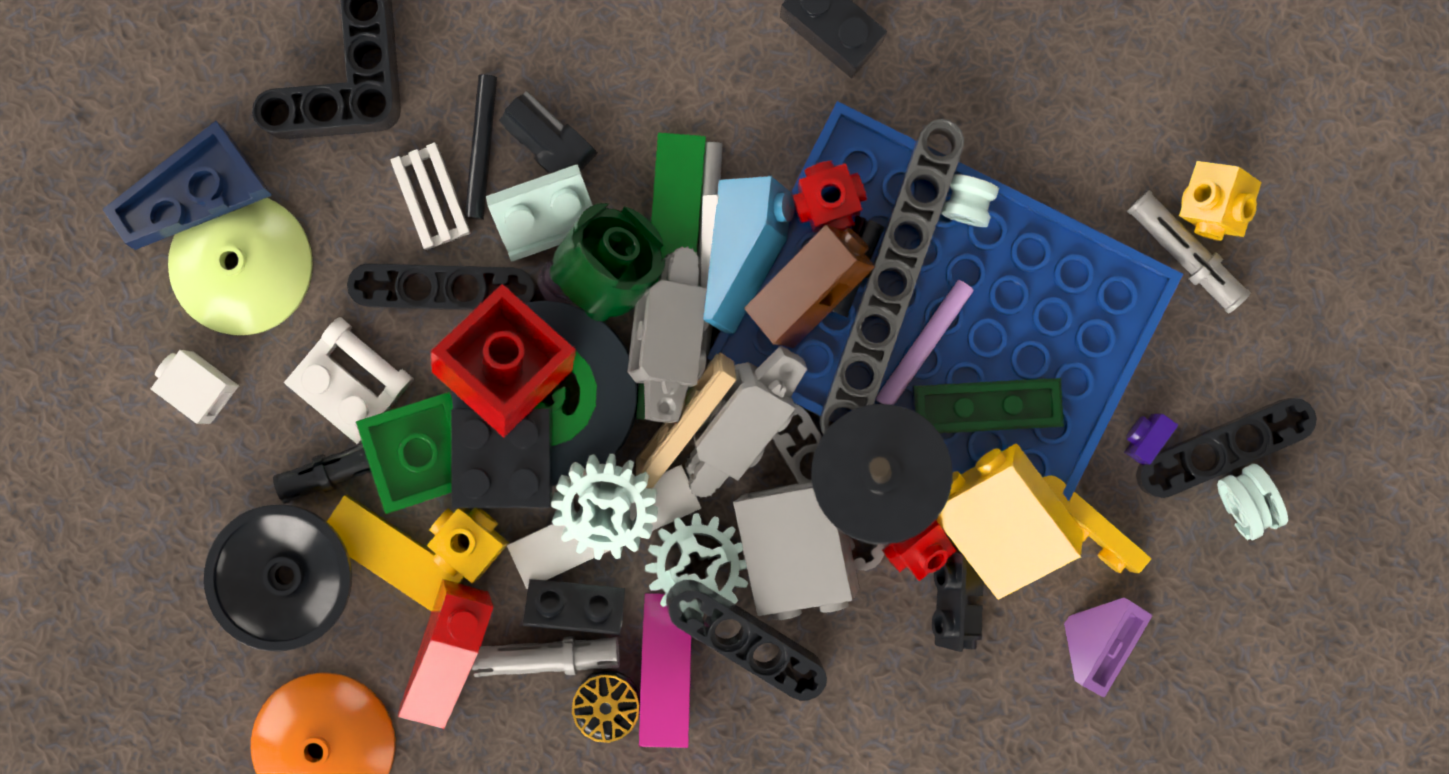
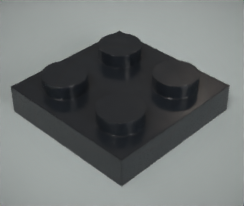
(501, 469)

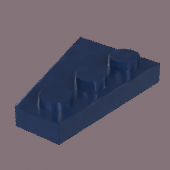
(187, 189)

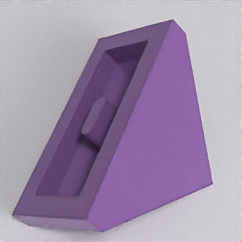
(1102, 641)

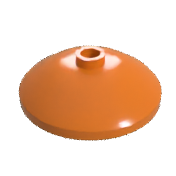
(327, 711)

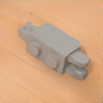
(669, 337)
(744, 421)

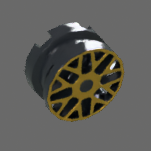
(606, 705)

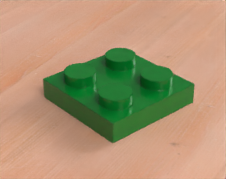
(410, 452)

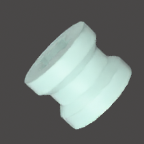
(970, 200)

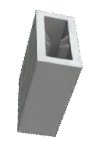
(794, 553)

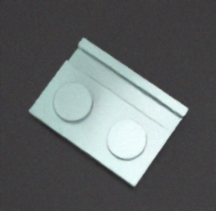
(539, 211)

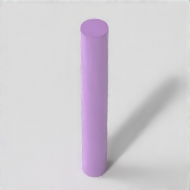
(924, 343)

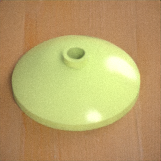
(264, 285)

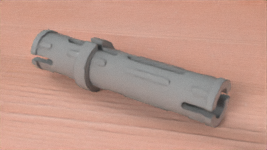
(1189, 252)
(547, 657)

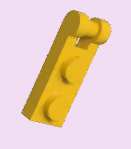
(1117, 549)

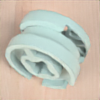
(1253, 501)

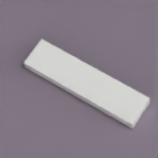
(547, 555)

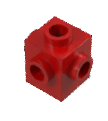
(818, 212)
(921, 553)

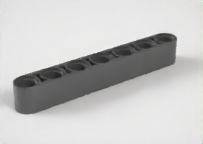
(905, 262)

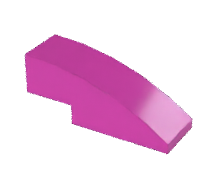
(664, 679)

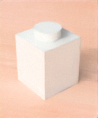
(193, 386)

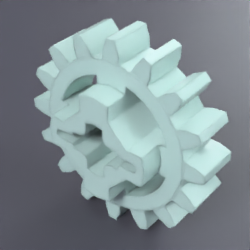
(600, 525)
(688, 546)

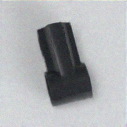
(545, 136)

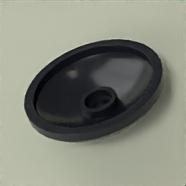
(246, 585)

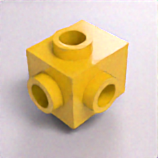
(1220, 200)
(483, 547)

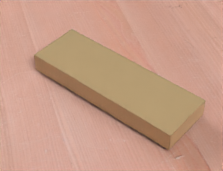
(697, 406)

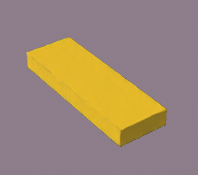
(389, 552)

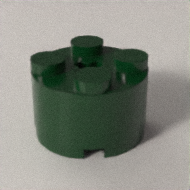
(608, 261)

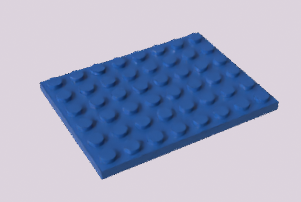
(1042, 304)

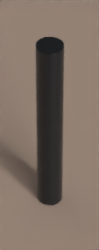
(481, 146)

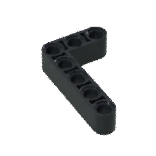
(350, 95)

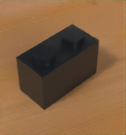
(836, 30)

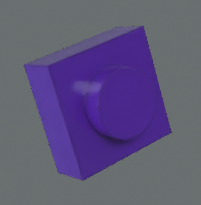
(1149, 437)

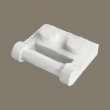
(336, 391)

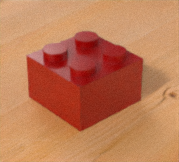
(502, 360)

